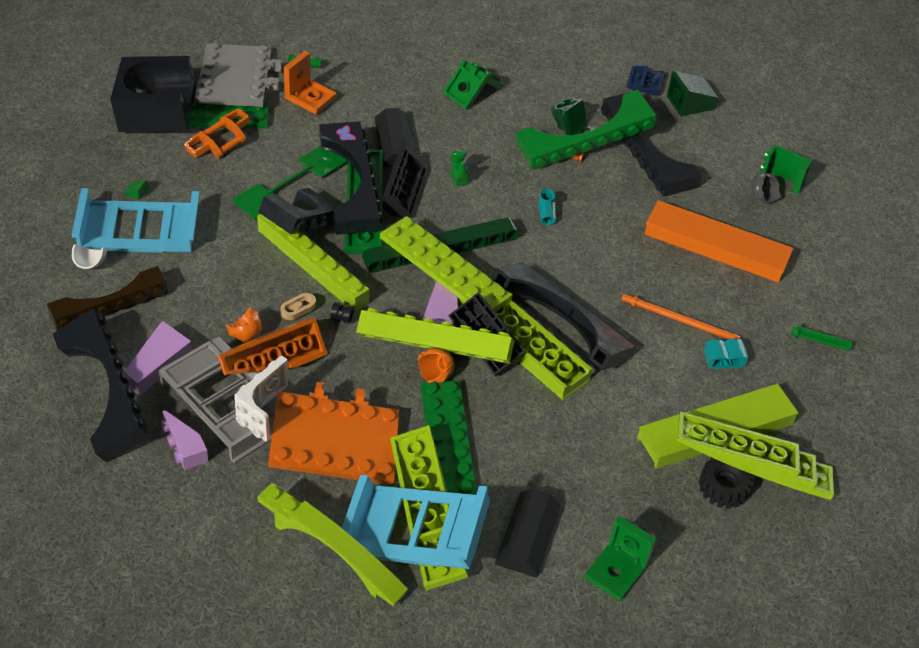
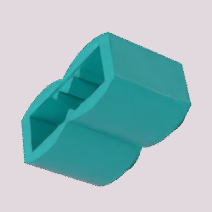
(725, 354)

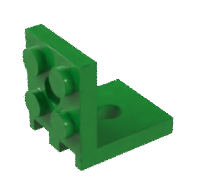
(475, 78)
(626, 552)

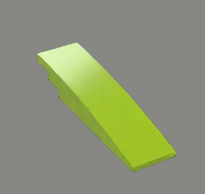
(757, 454)
(421, 470)

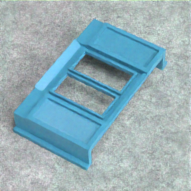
(97, 220)
(376, 509)

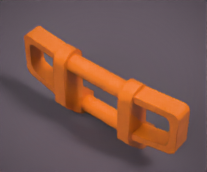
(208, 143)

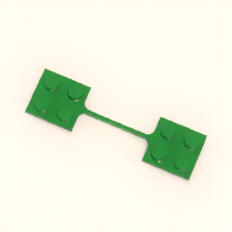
(317, 161)

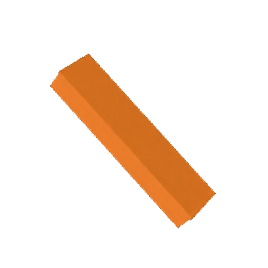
(718, 241)

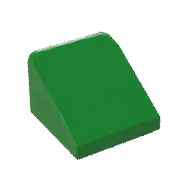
(136, 189)

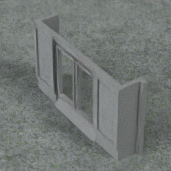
(196, 368)

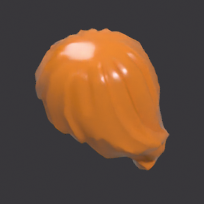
(247, 327)
(435, 365)

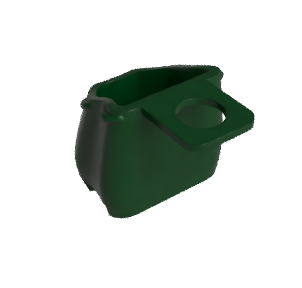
(571, 116)

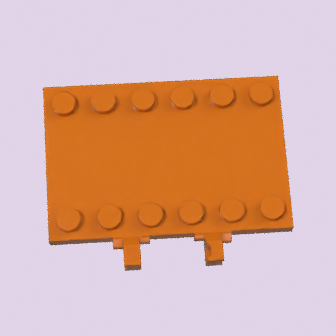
(333, 436)

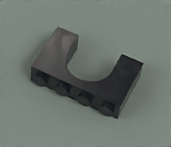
(305, 214)

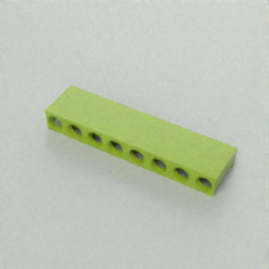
(541, 357)
(754, 411)

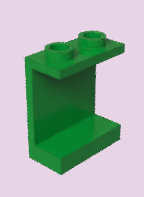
(787, 166)

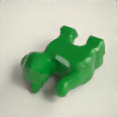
(458, 168)

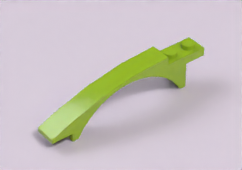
(293, 514)

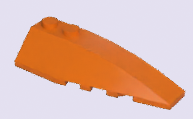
(296, 342)

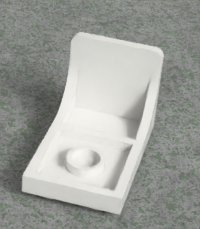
(257, 394)

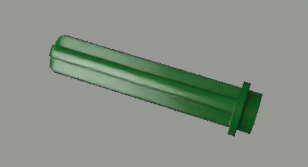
(819, 337)

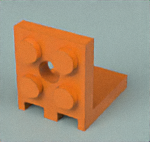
(300, 87)

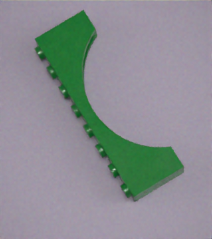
(545, 148)

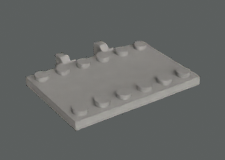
(236, 75)

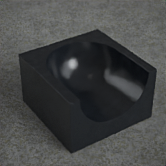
(153, 94)

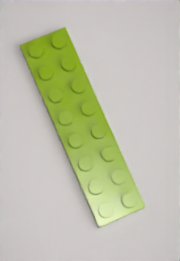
(443, 263)

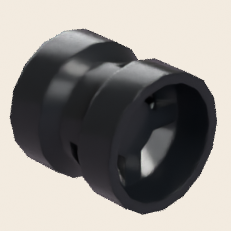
(342, 312)

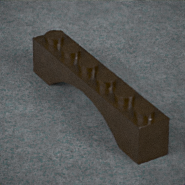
(144, 287)

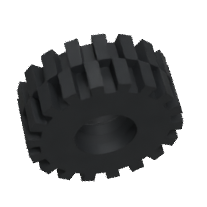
(719, 493)

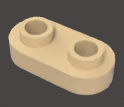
(296, 306)

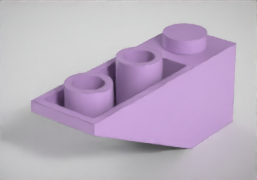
(187, 442)

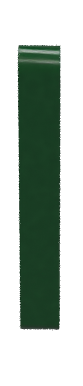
(458, 240)

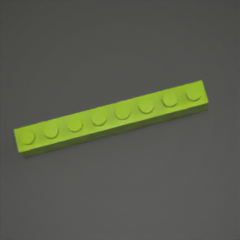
(317, 264)
(437, 336)

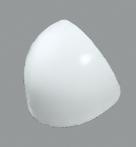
(88, 258)

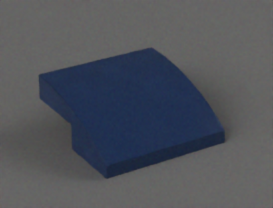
(645, 80)

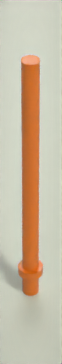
(634, 301)

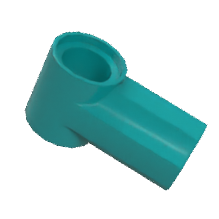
(547, 207)

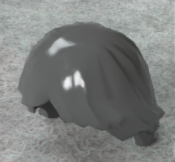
(766, 188)

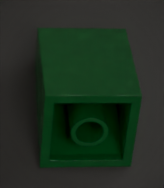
(690, 94)

